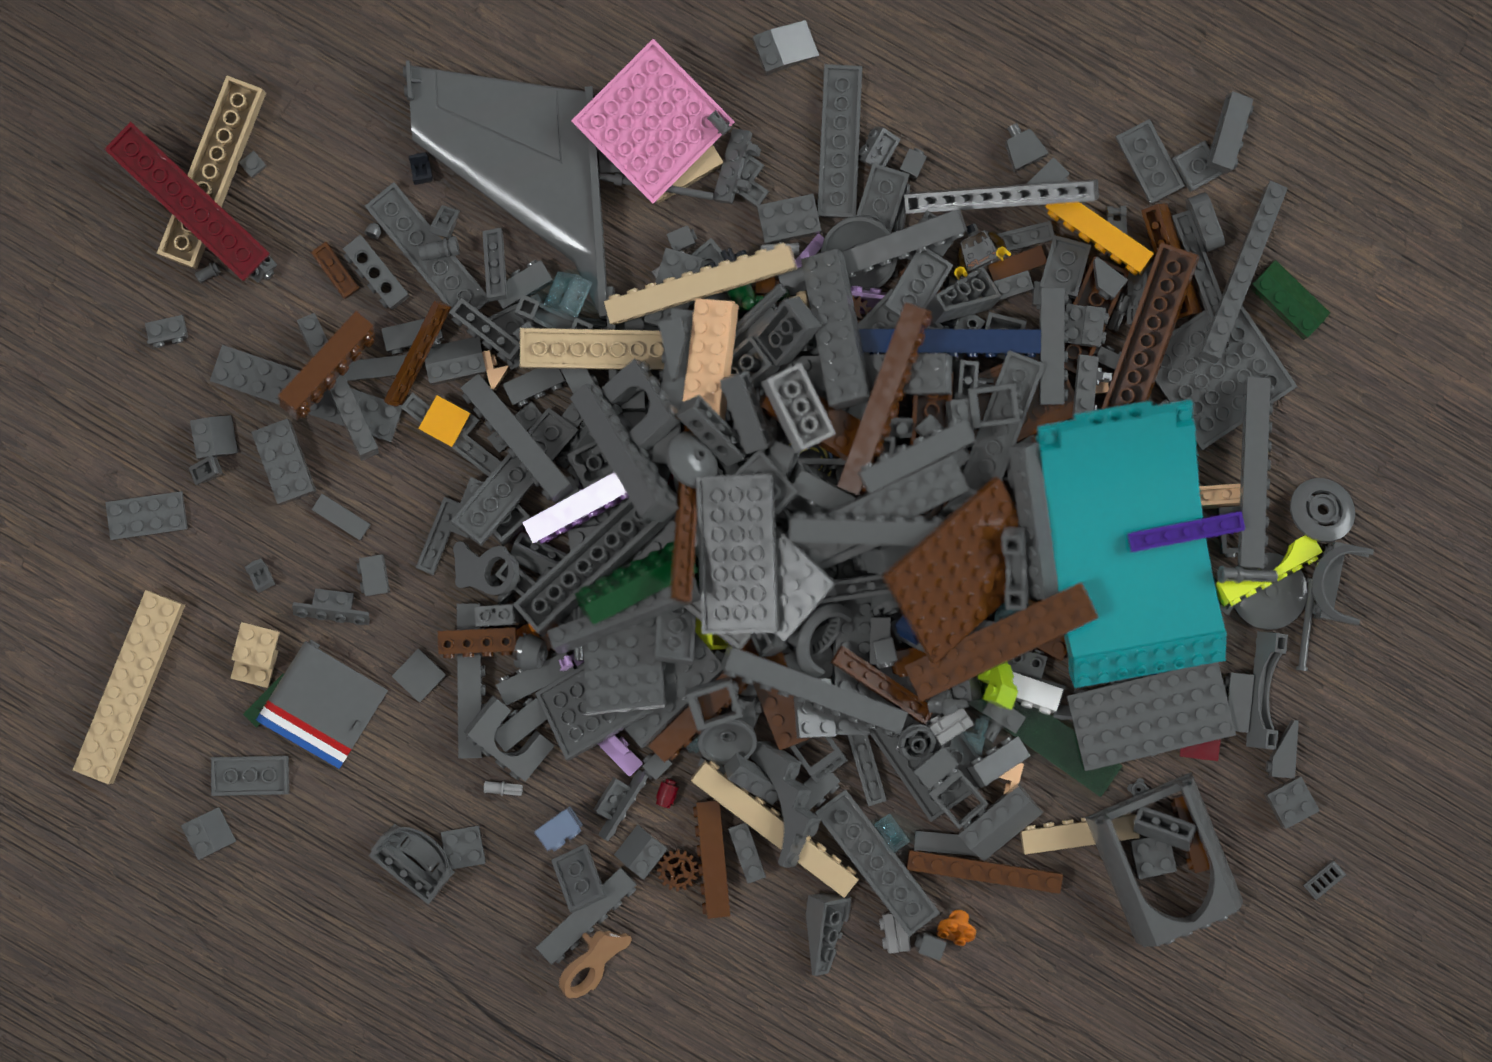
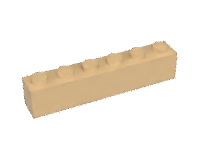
(1071, 834)

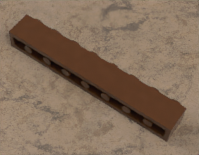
(984, 871)

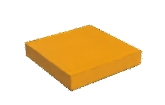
(444, 421)

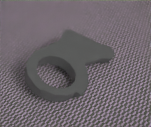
(476, 570)

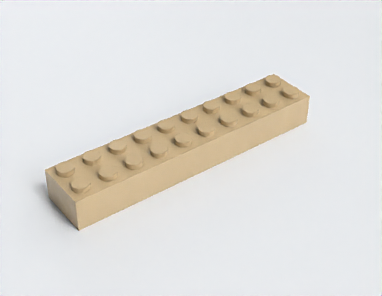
(215, 162)
(129, 687)

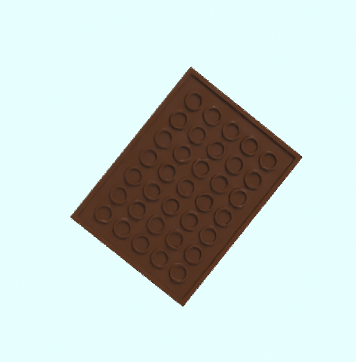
(956, 572)

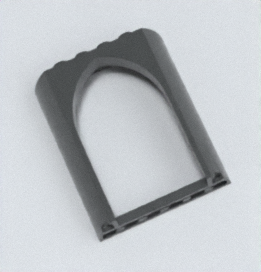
(1146, 923)

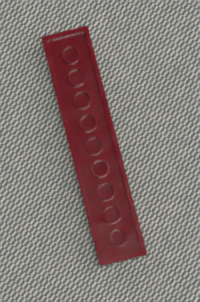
(187, 201)

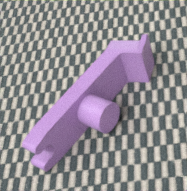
(811, 249)
(567, 662)

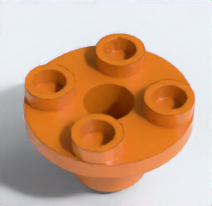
(957, 928)

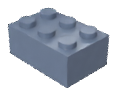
(558, 828)

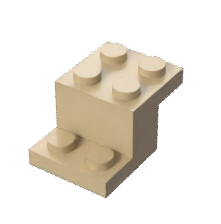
(255, 655)

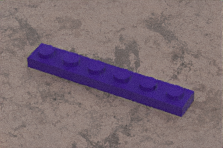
(1186, 531)

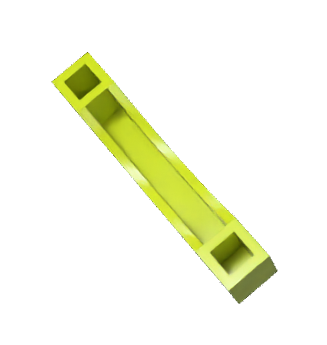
(1297, 554)

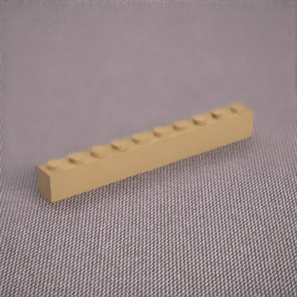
(701, 284)
(771, 826)

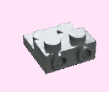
(1086, 325)

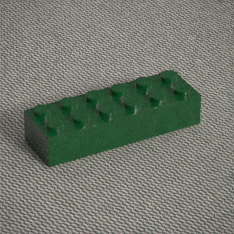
(627, 585)

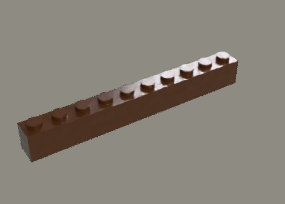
(886, 395)

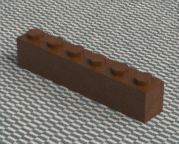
(1162, 230)
(713, 859)

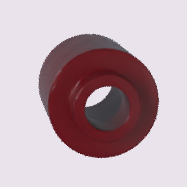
(667, 793)

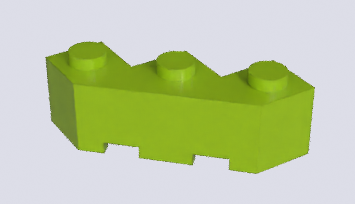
(1000, 687)

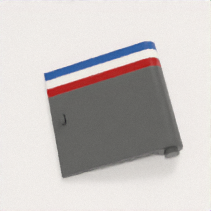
(321, 703)

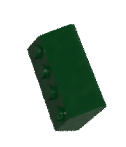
(1289, 300)

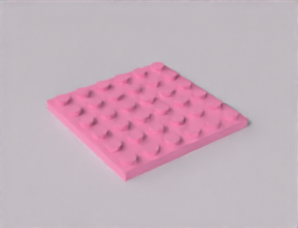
(651, 121)

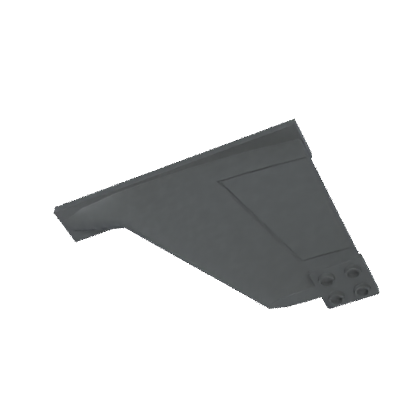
(521, 154)

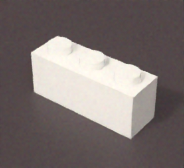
(1037, 694)

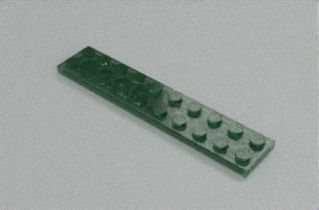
(1056, 744)

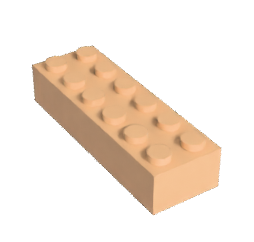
(711, 351)

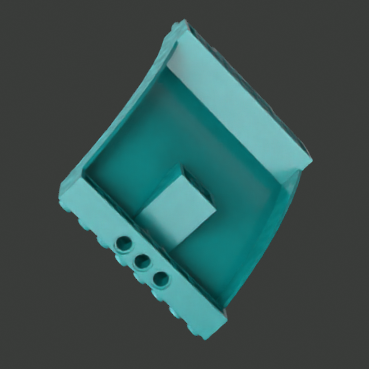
(1116, 477)

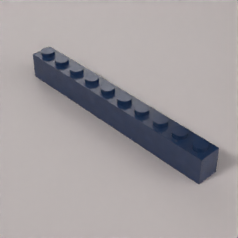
(961, 341)

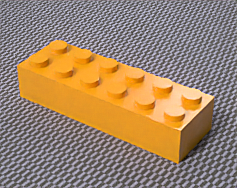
(1103, 234)

